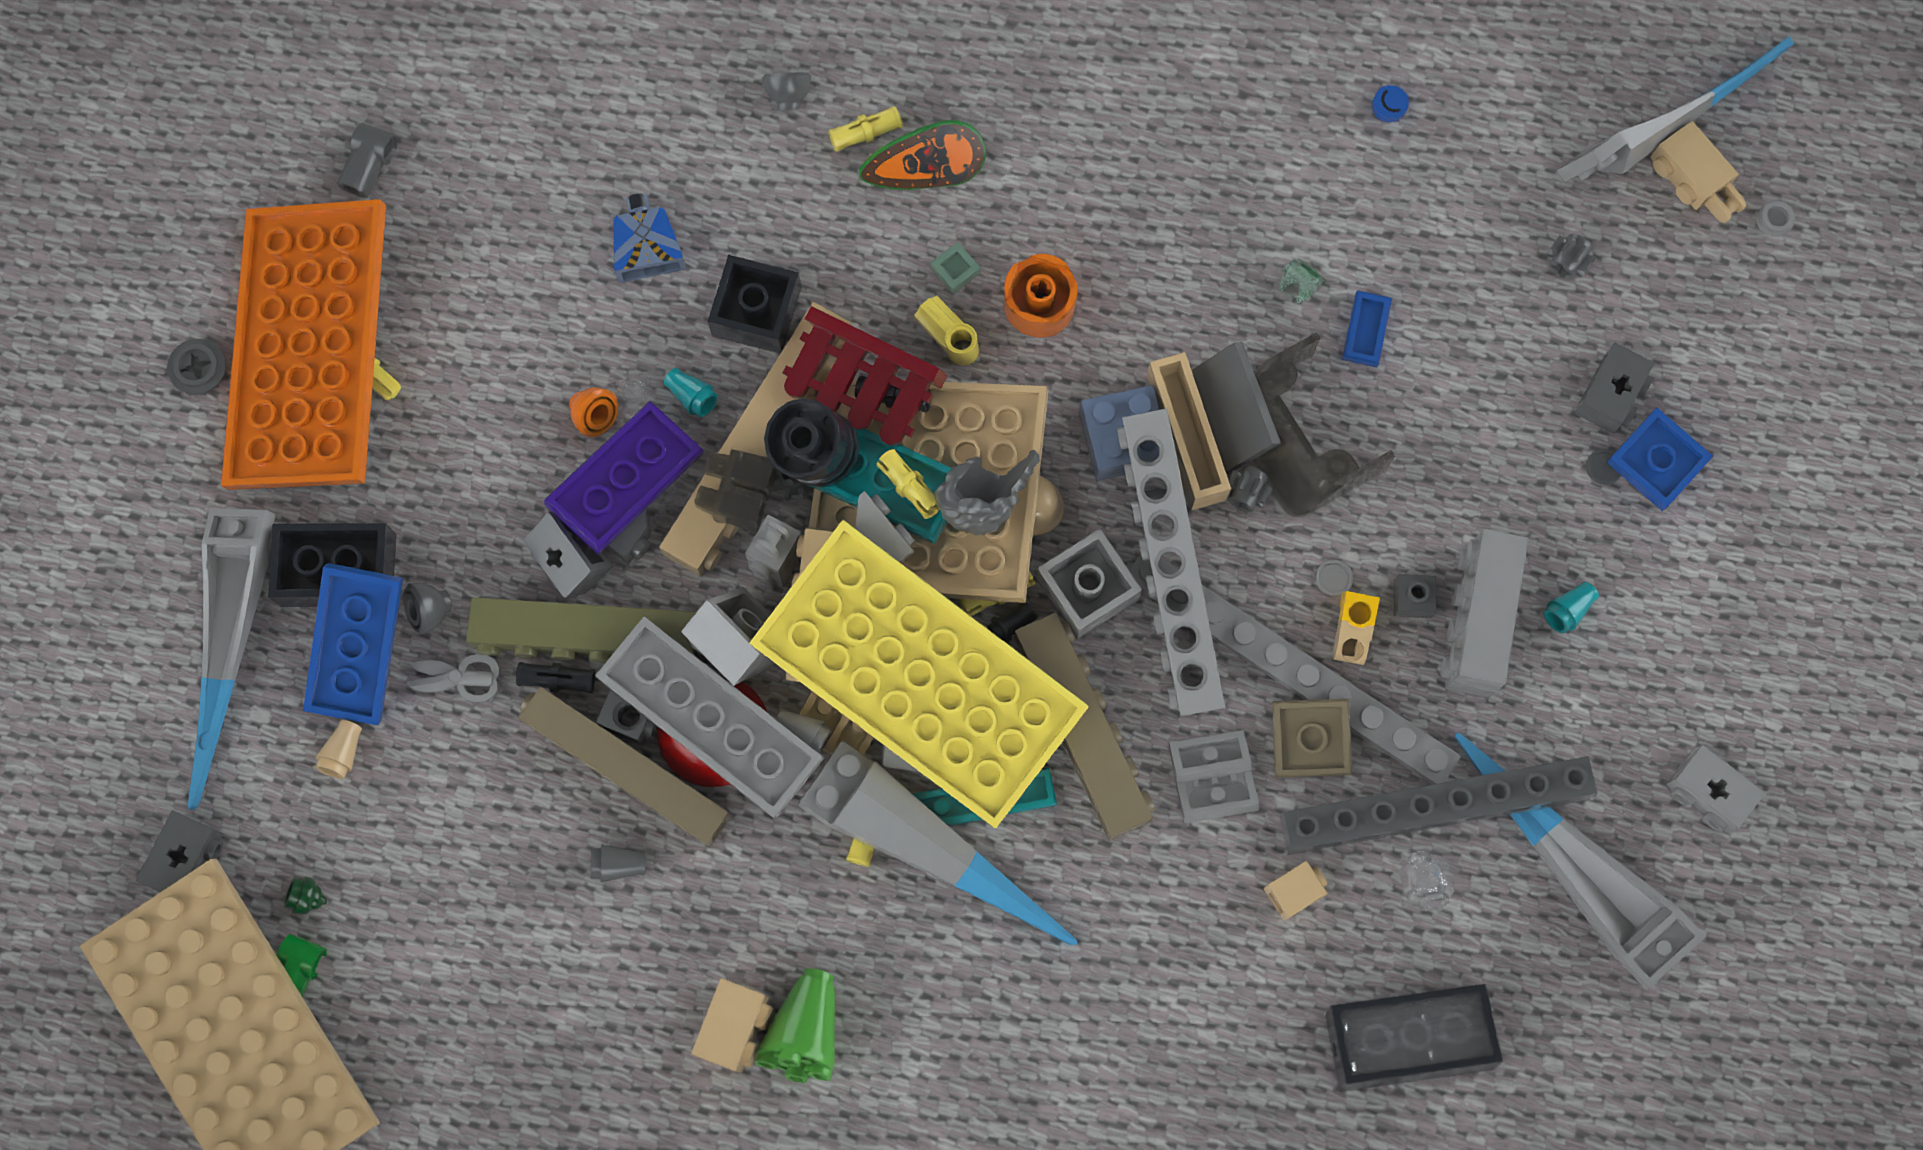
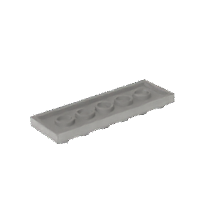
(709, 717)

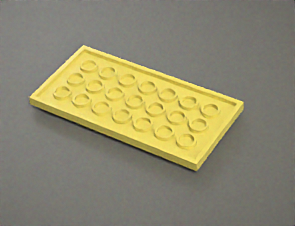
(919, 674)

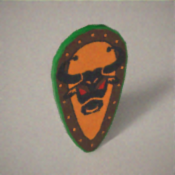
(927, 158)

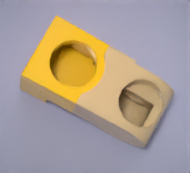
(1355, 627)

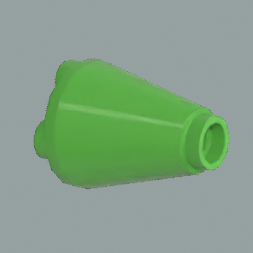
(803, 1031)

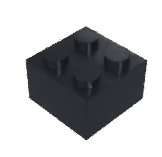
(754, 304)

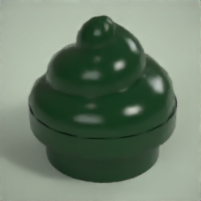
(304, 896)

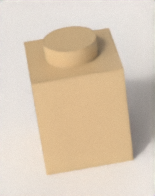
(1296, 889)

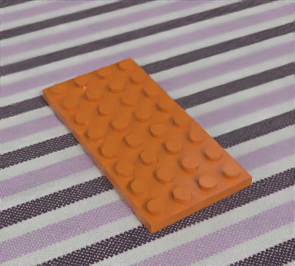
(304, 346)

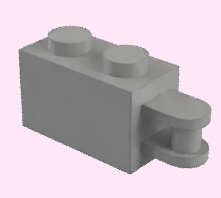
(773, 552)

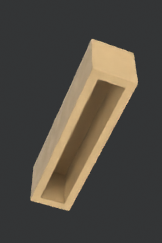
(1193, 439)

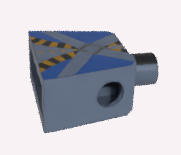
(644, 242)

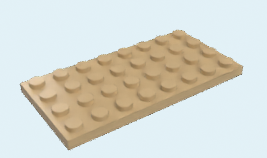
(226, 1022)

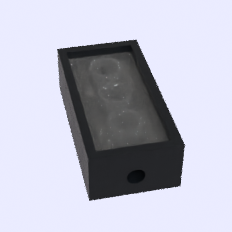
(1413, 1037)

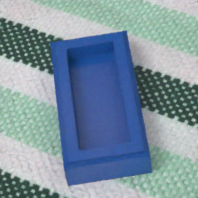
(1366, 329)

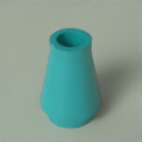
(691, 392)
(1568, 610)

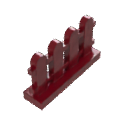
(880, 376)

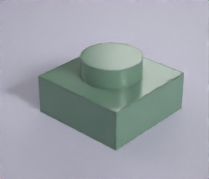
(955, 268)

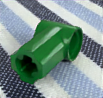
(300, 960)

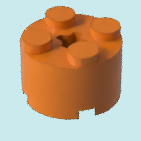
(1040, 315)

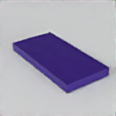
(623, 477)

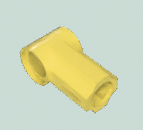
(947, 329)

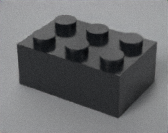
(304, 549)

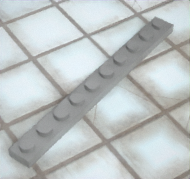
(1312, 680)

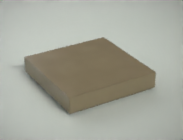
(1312, 738)

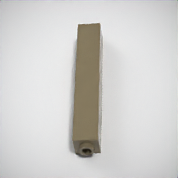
(624, 766)

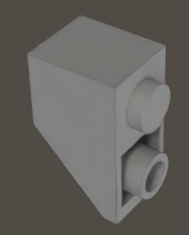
(877, 528)

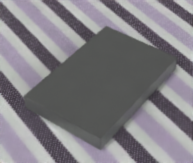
(1235, 407)

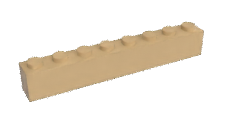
(695, 534)

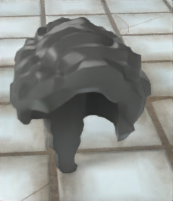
(978, 498)

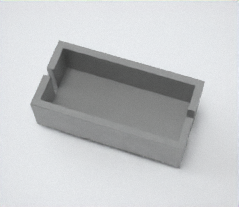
(1485, 613)

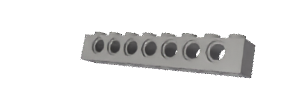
(1156, 428)

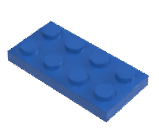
(352, 644)

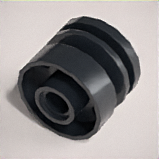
(811, 443)

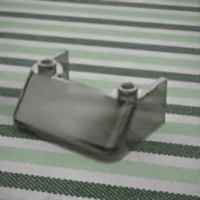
(1294, 470)

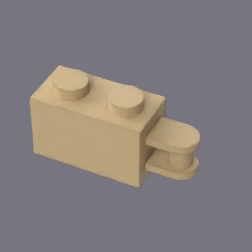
(1698, 172)

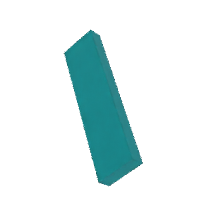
(952, 812)

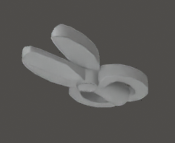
(448, 677)

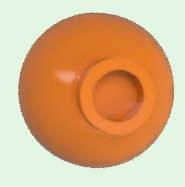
(593, 411)

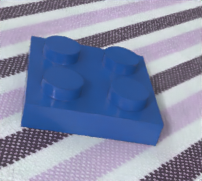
(1659, 459)

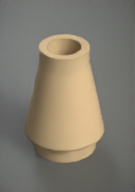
(339, 751)

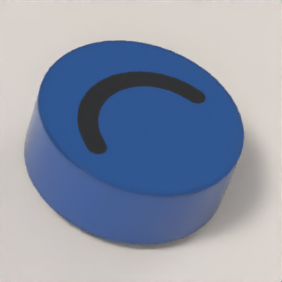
(1390, 103)

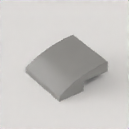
(1212, 759)

